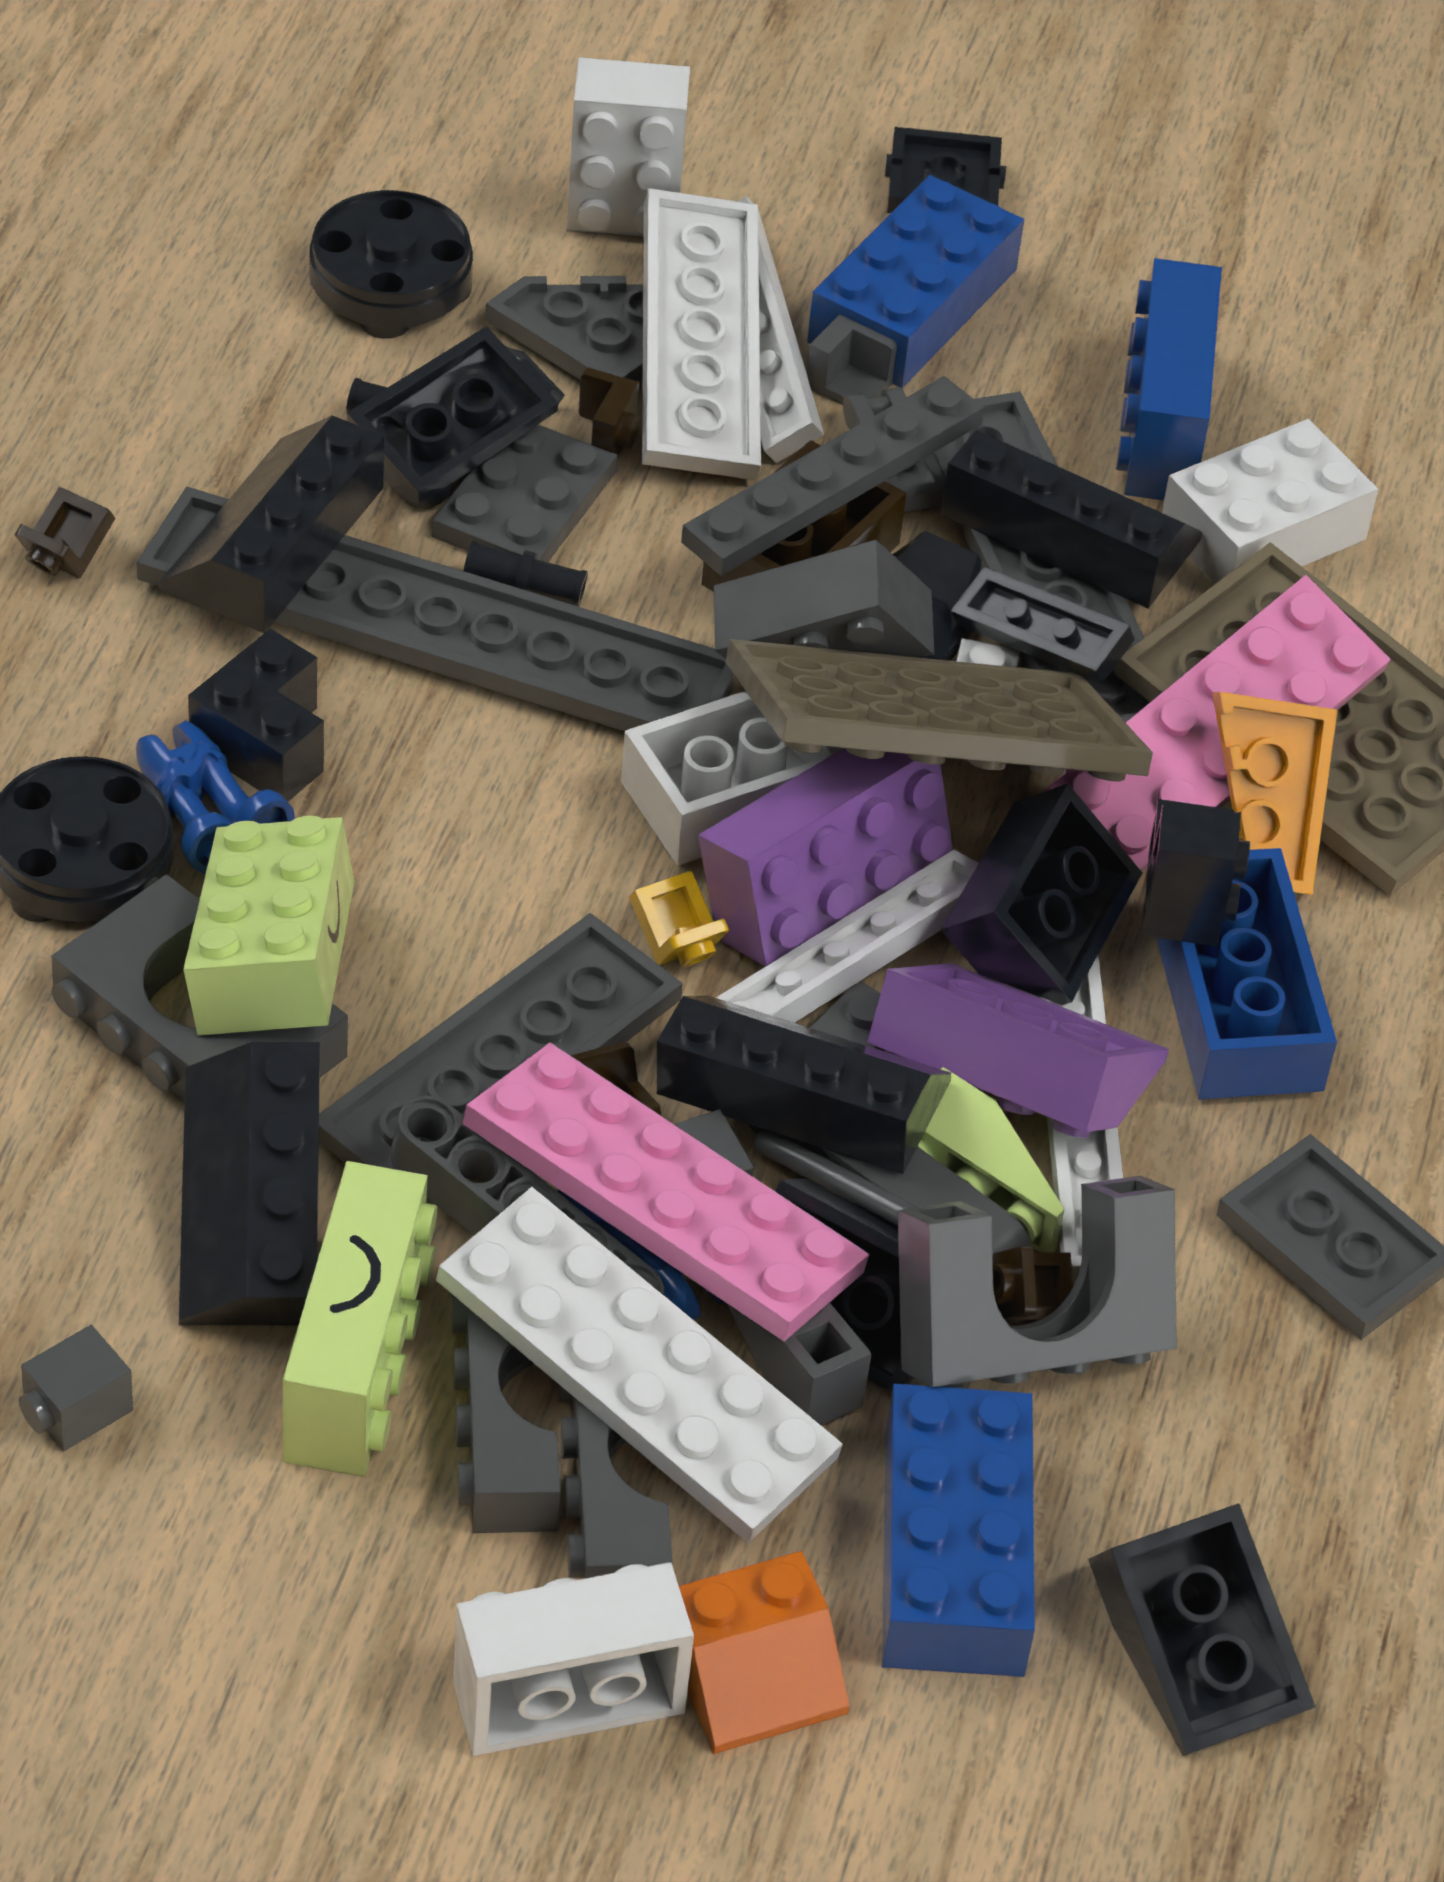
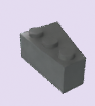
(832, 601)

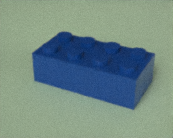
(922, 272)
(1168, 375)
(1255, 1000)
(958, 1531)

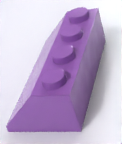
(1015, 1046)

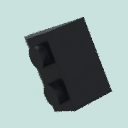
(1203, 1629)

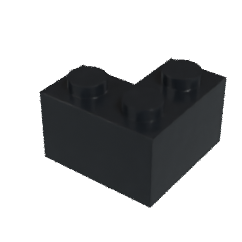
(263, 715)
(1192, 871)

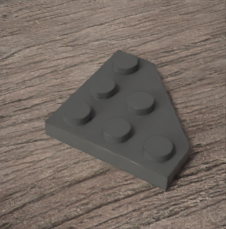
(576, 324)

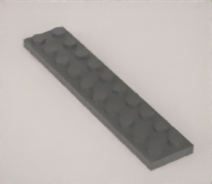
(478, 629)

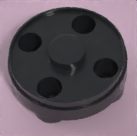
(391, 260)
(81, 838)

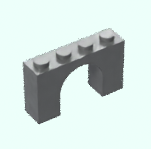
(127, 959)
(1114, 1312)

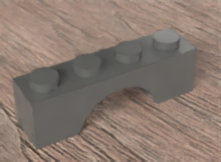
(512, 1461)
(613, 1519)

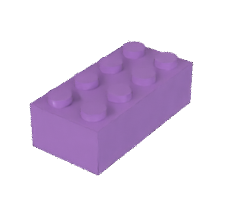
(822, 848)

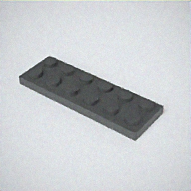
(574, 993)

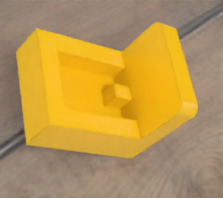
(677, 920)

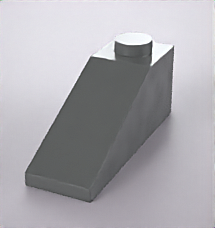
(817, 1367)

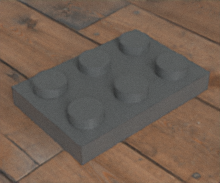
(526, 495)
(1334, 1236)

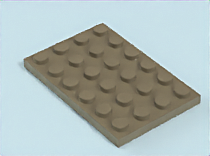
(936, 710)
(1387, 739)

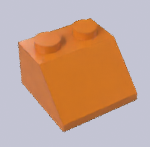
(762, 1653)

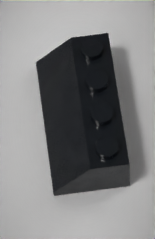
(1065, 519)
(281, 523)
(797, 1081)
(250, 1185)

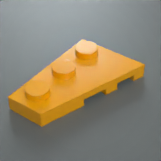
(1278, 775)

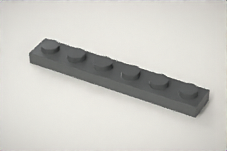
(831, 475)

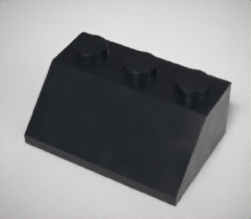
(1043, 897)
(873, 1299)

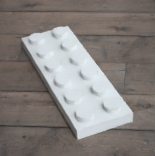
(701, 335)
(639, 1363)

